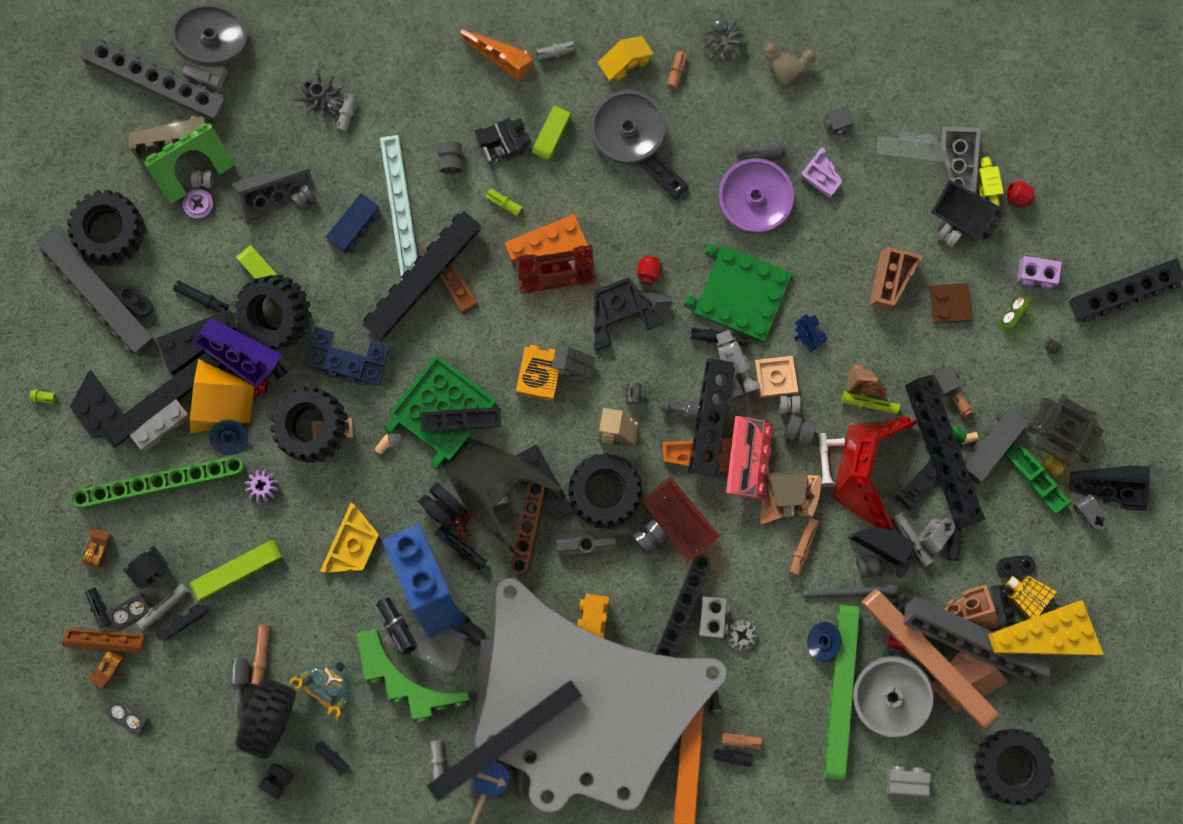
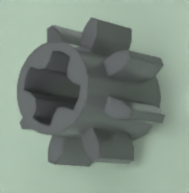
(634, 393)

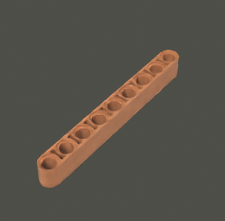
(931, 660)

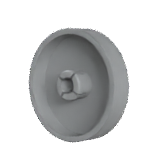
(890, 716)

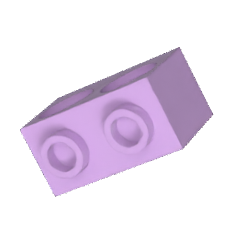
(1039, 267)

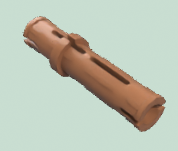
(801, 553)
(260, 654)

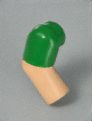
(963, 438)

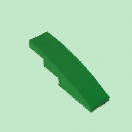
(1037, 478)

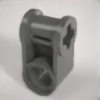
(1090, 512)

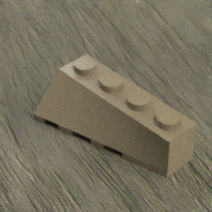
(152, 140)

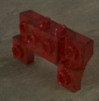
(555, 273)

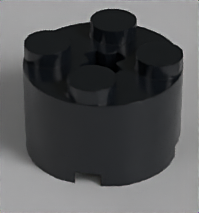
(145, 567)

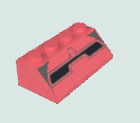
(749, 458)

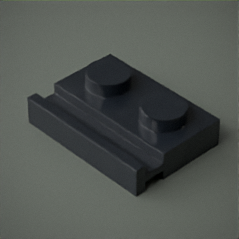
(1004, 611)

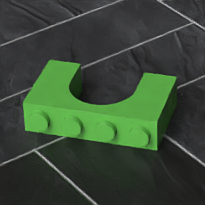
(203, 140)

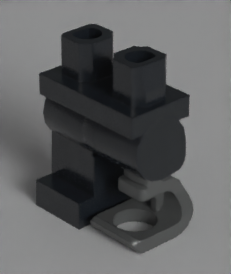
(503, 134)

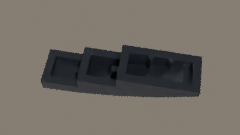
(460, 419)

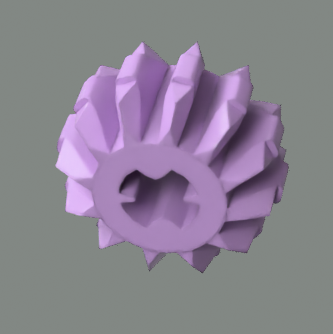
(256, 492)

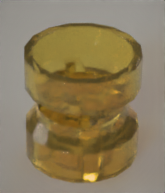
(1056, 466)

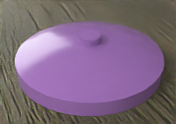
(755, 196)

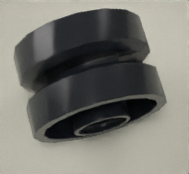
(443, 504)

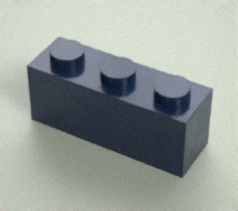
(353, 224)

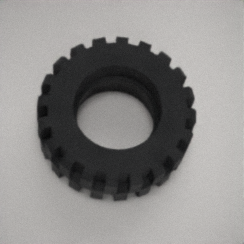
(93, 207)
(293, 305)
(288, 414)
(605, 464)
(265, 718)
(1039, 766)

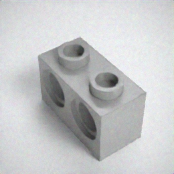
(707, 617)

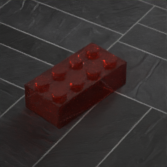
(679, 519)

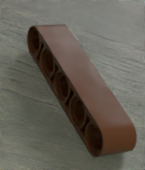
(522, 535)

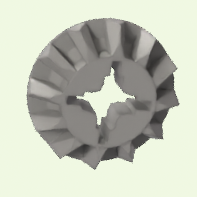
(732, 636)

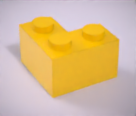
(625, 56)

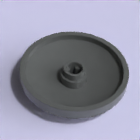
(208, 35)
(628, 127)

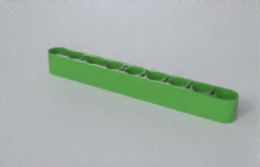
(149, 482)
(842, 693)

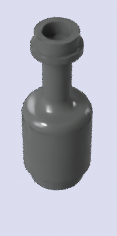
(766, 149)
(689, 410)
(239, 679)

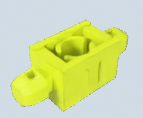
(989, 181)

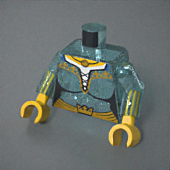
(325, 686)

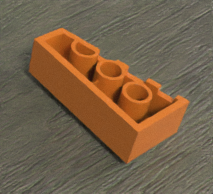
(548, 241)

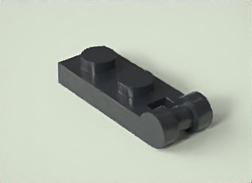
(664, 175)
(918, 485)
(181, 622)

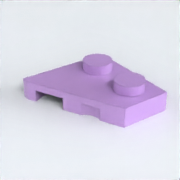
(821, 174)

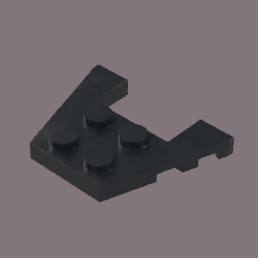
(618, 303)

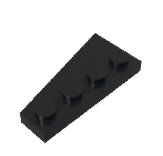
(553, 503)

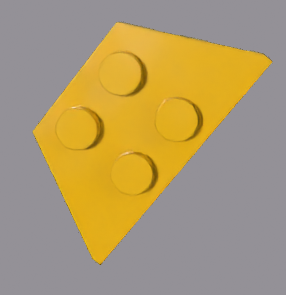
(352, 544)

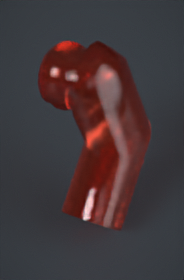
(461, 523)

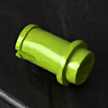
(42, 397)

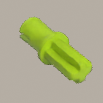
(503, 202)

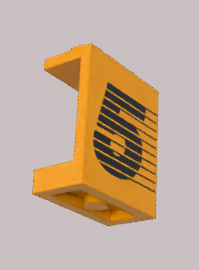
(536, 374)

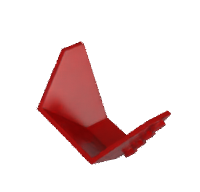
(856, 466)

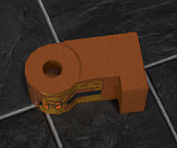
(97, 548)
(106, 669)

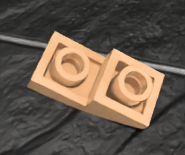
(811, 496)

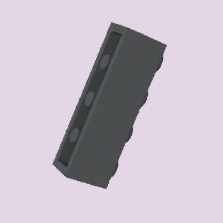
(994, 445)

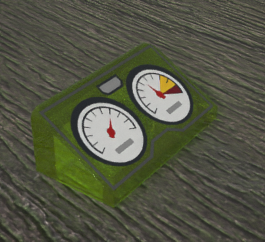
(1014, 312)

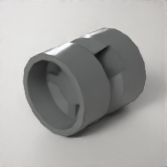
(449, 157)
(800, 430)
(650, 537)

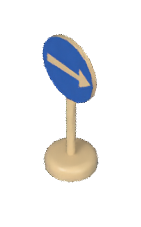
(489, 782)

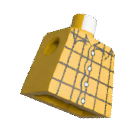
(1029, 596)

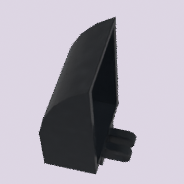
(967, 211)
(888, 545)

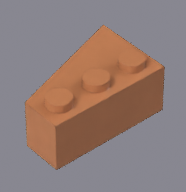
(892, 275)

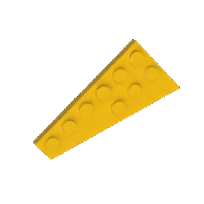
(1052, 633)

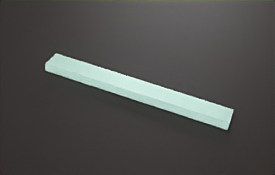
(399, 202)

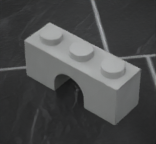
(152, 430)

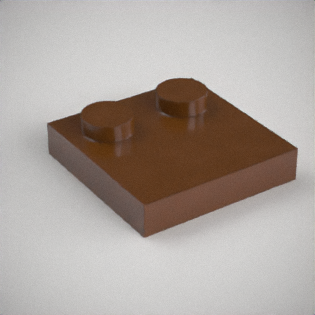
(950, 303)

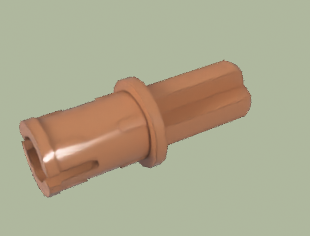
(676, 70)
(742, 741)

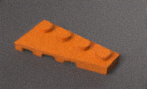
(679, 453)

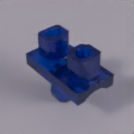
(808, 334)

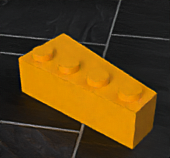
(594, 614)

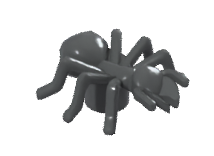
(722, 39)
(318, 93)

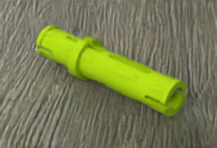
(870, 403)

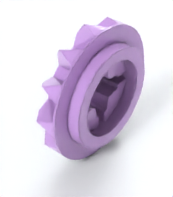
(197, 195)

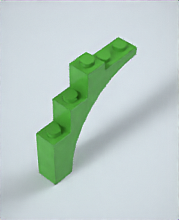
(378, 665)

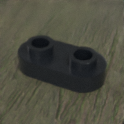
(135, 301)
(1016, 566)

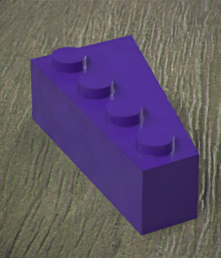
(237, 351)

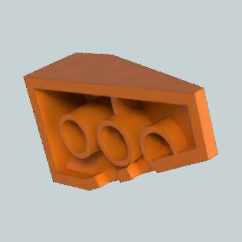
(507, 57)

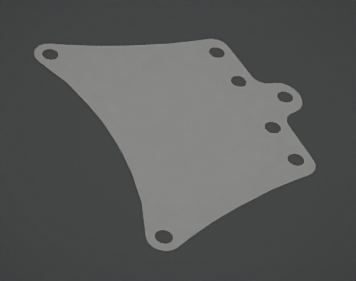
(618, 728)

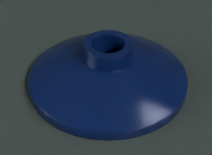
(228, 444)
(818, 638)

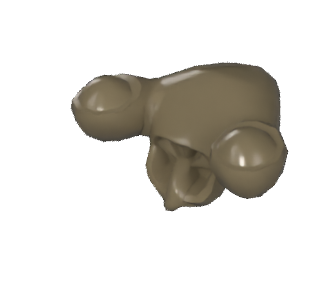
(786, 65)

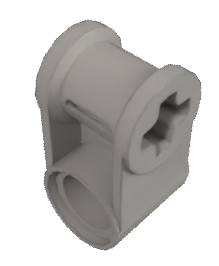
(936, 534)

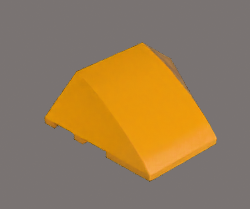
(218, 398)

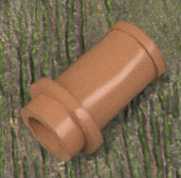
(962, 404)

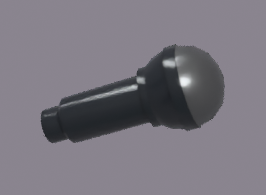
(715, 707)

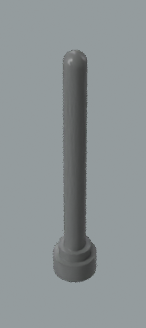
(888, 590)

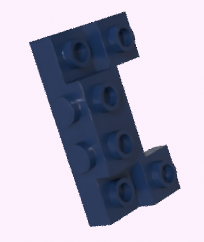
(344, 363)

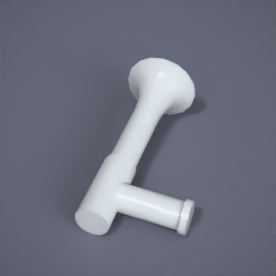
(824, 443)

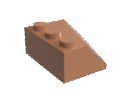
(979, 674)

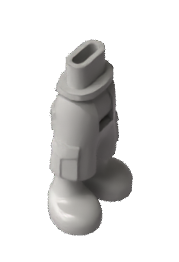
(730, 351)

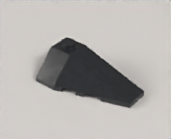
(1119, 484)

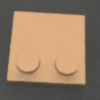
(776, 377)

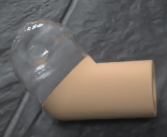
(388, 441)

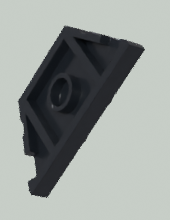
(95, 406)

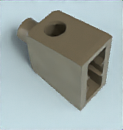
(788, 490)

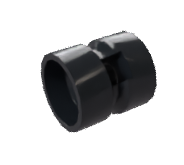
(273, 787)

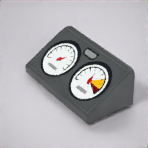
(128, 611)
(127, 715)

